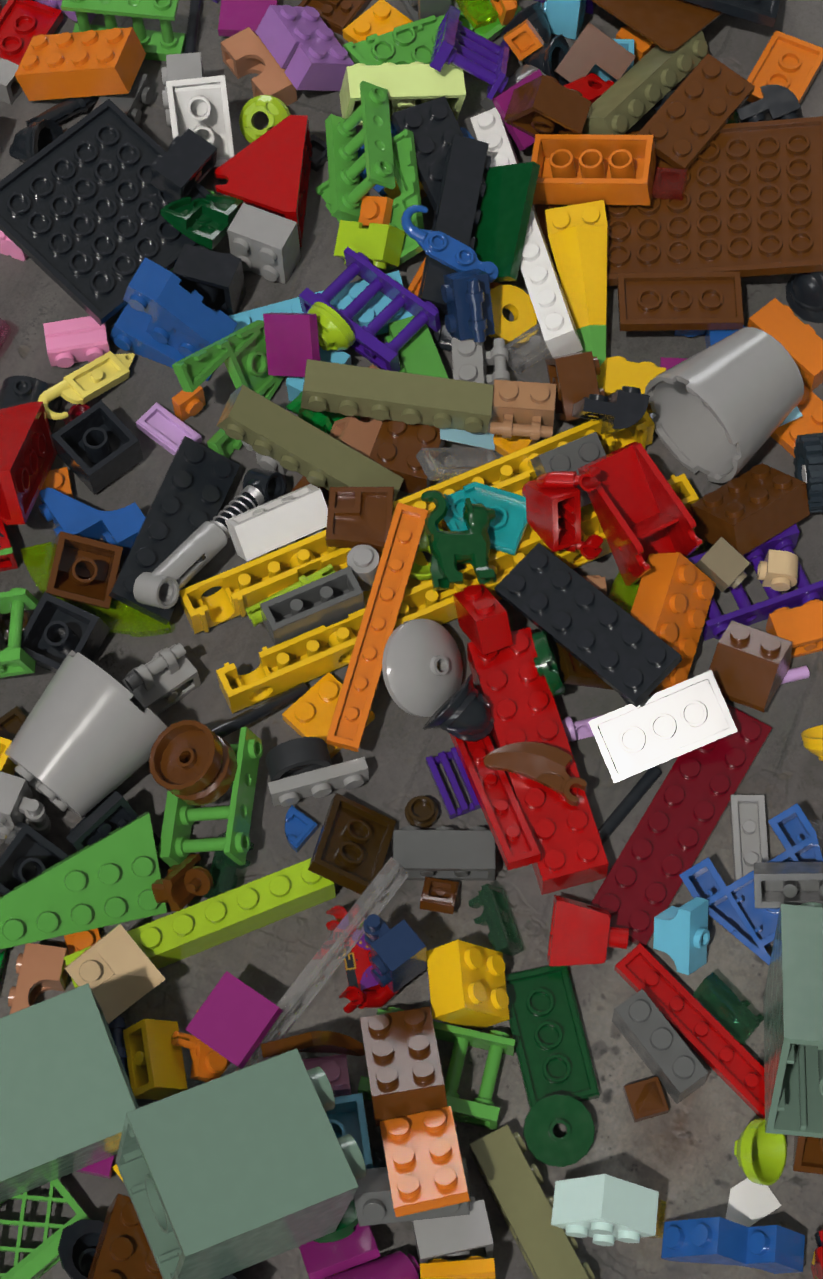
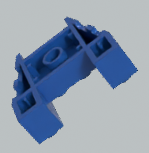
(165, 319)
(735, 904)

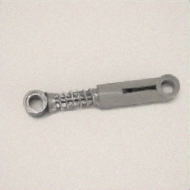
(164, 583)

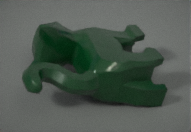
(458, 547)

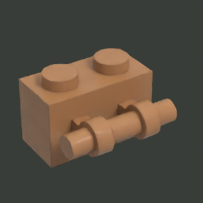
(523, 409)

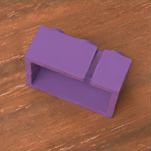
(319, 56)

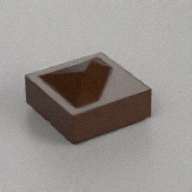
(439, 895)
(646, 1099)

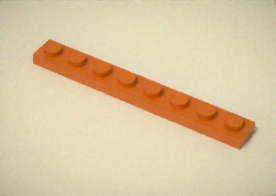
(376, 627)

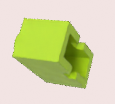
(378, 242)

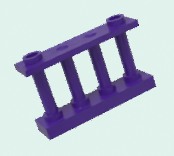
(470, 52)
(380, 354)
(751, 614)

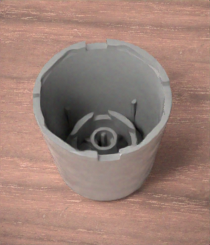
(725, 402)
(82, 737)

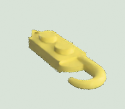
(88, 381)

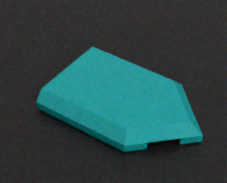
(510, 510)

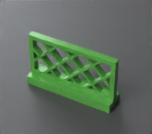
(46, 1254)

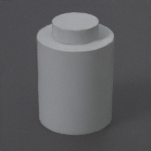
(364, 564)

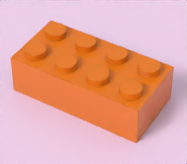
(80, 64)
(594, 169)
(674, 606)

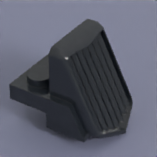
(102, 820)

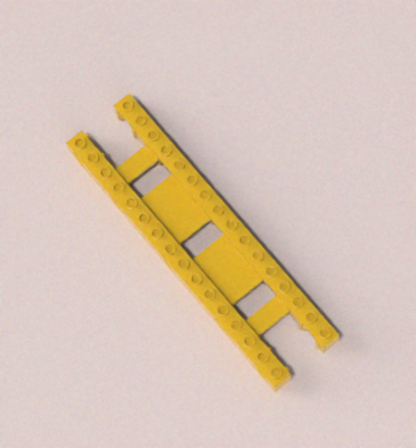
(332, 646)

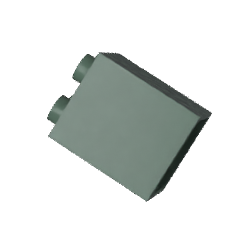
(795, 1024)
(58, 1091)
(238, 1168)

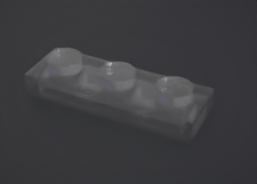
(450, 462)

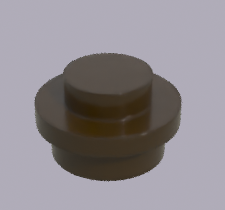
(421, 812)

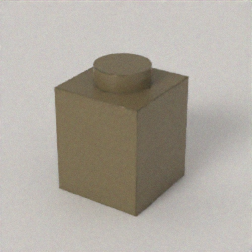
(723, 565)

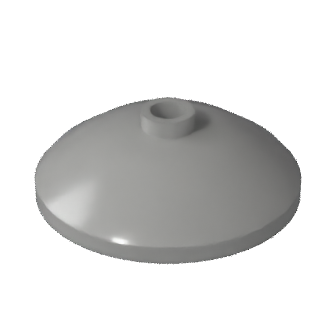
(421, 666)

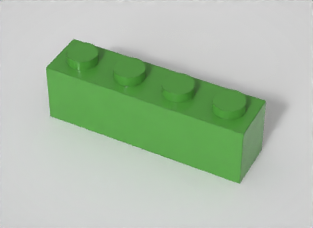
(419, 353)

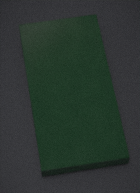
(505, 216)
(549, 1035)

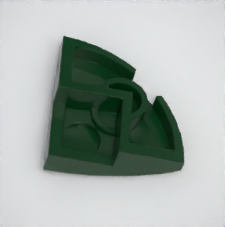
(202, 219)

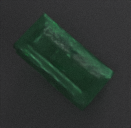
(223, 872)
(498, 917)
(727, 1008)

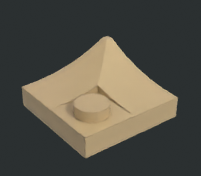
(116, 972)

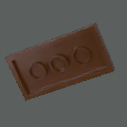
(697, 112)
(680, 301)

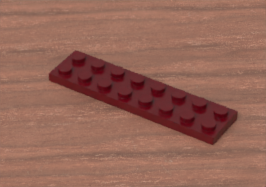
(678, 828)

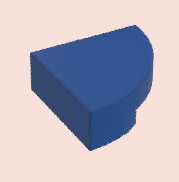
(298, 828)

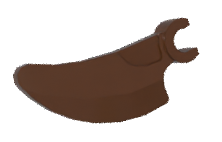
(538, 763)

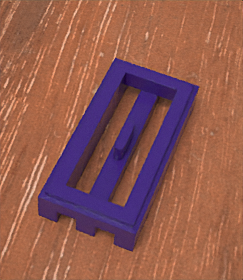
(444, 758)

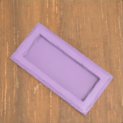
(165, 428)

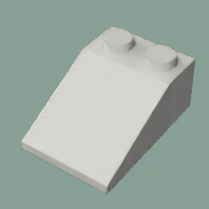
(204, 109)

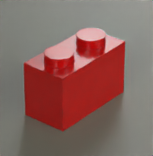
(483, 618)

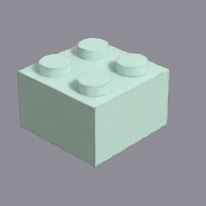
(605, 1209)

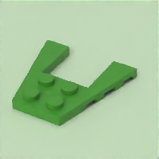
(407, 179)
(247, 365)

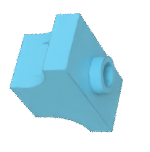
(684, 934)

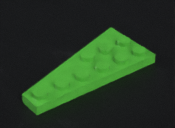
(411, 41)
(87, 890)

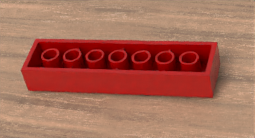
(528, 713)

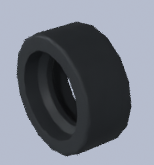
(297, 757)

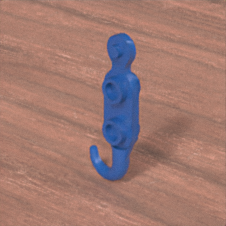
(444, 247)

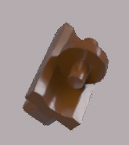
(183, 883)

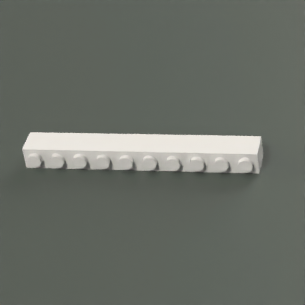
(536, 260)

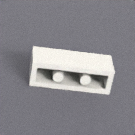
(278, 522)

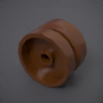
(193, 762)

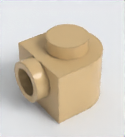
(778, 570)

